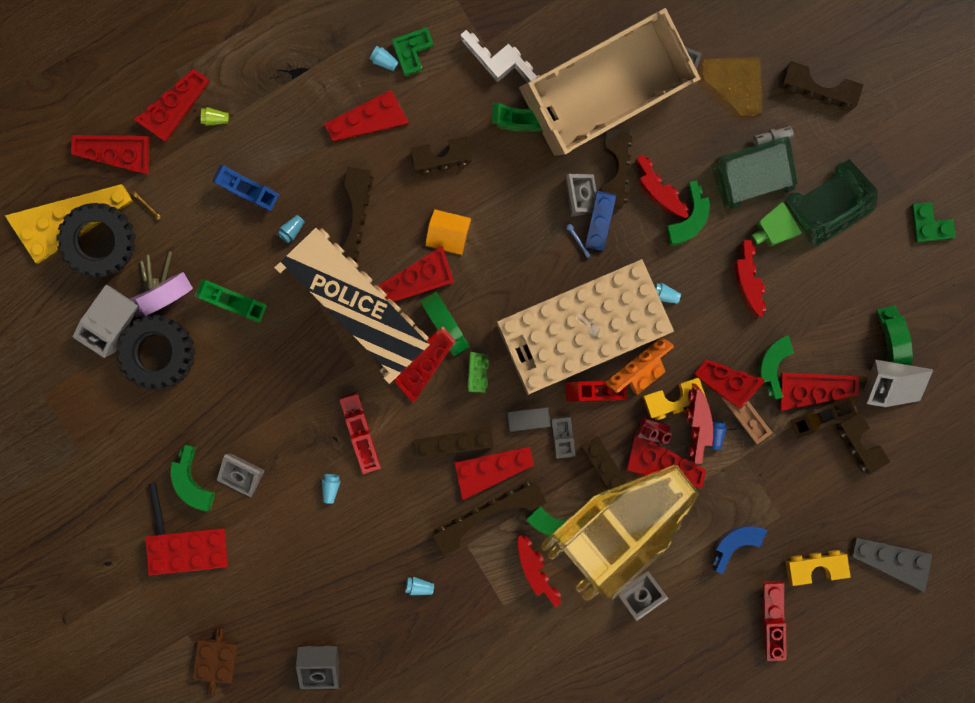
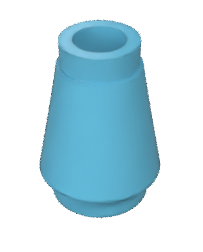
(383, 58)
(290, 229)
(666, 293)
(330, 486)
(417, 586)

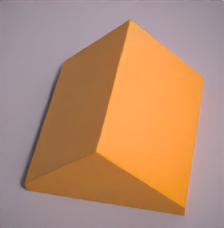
(448, 231)

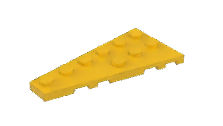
(40, 225)

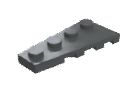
(902, 563)

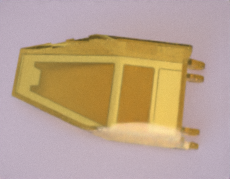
(624, 530)

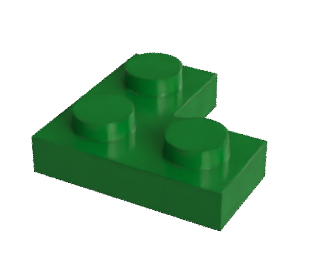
(407, 48)
(927, 228)

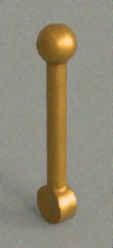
(157, 216)

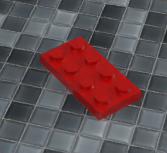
(186, 551)

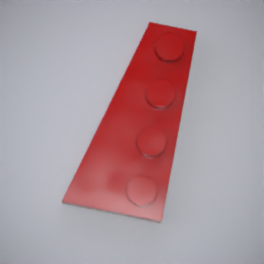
(367, 118)
(421, 276)
(419, 371)
(810, 389)

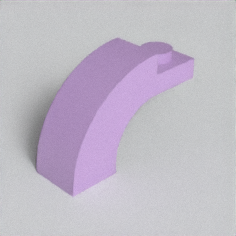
(161, 295)

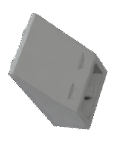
(105, 321)
(895, 384)

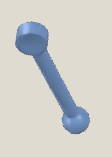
(569, 227)

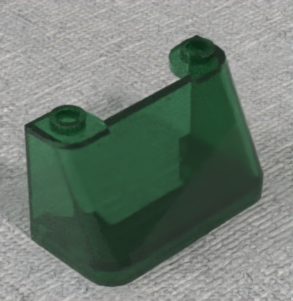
(755, 172)
(834, 204)

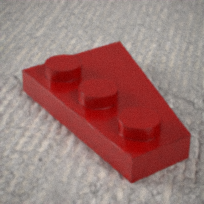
(730, 384)

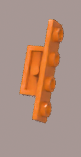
(643, 369)

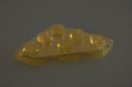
(737, 82)

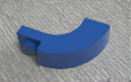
(245, 188)
(734, 539)

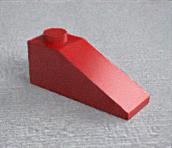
(592, 392)

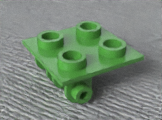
(477, 372)

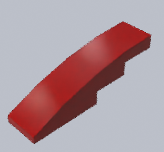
(360, 433)

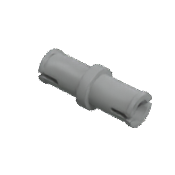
(773, 135)

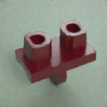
(654, 431)

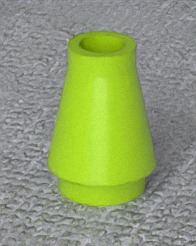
(213, 117)

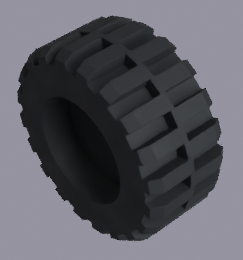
(73, 253)
(130, 352)

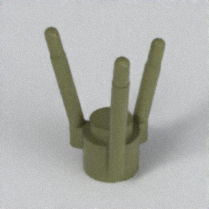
(153, 282)

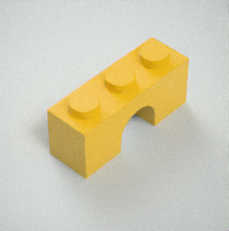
(658, 405)
(800, 569)

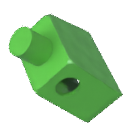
(776, 227)

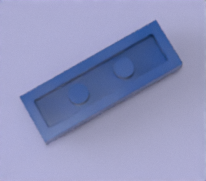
(600, 220)

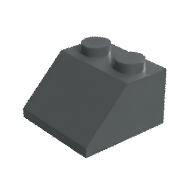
(318, 667)

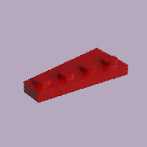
(172, 107)
(117, 151)
(650, 457)
(485, 471)

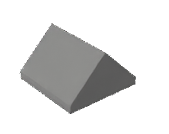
(580, 193)
(239, 474)
(642, 596)

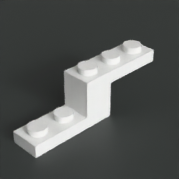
(502, 62)

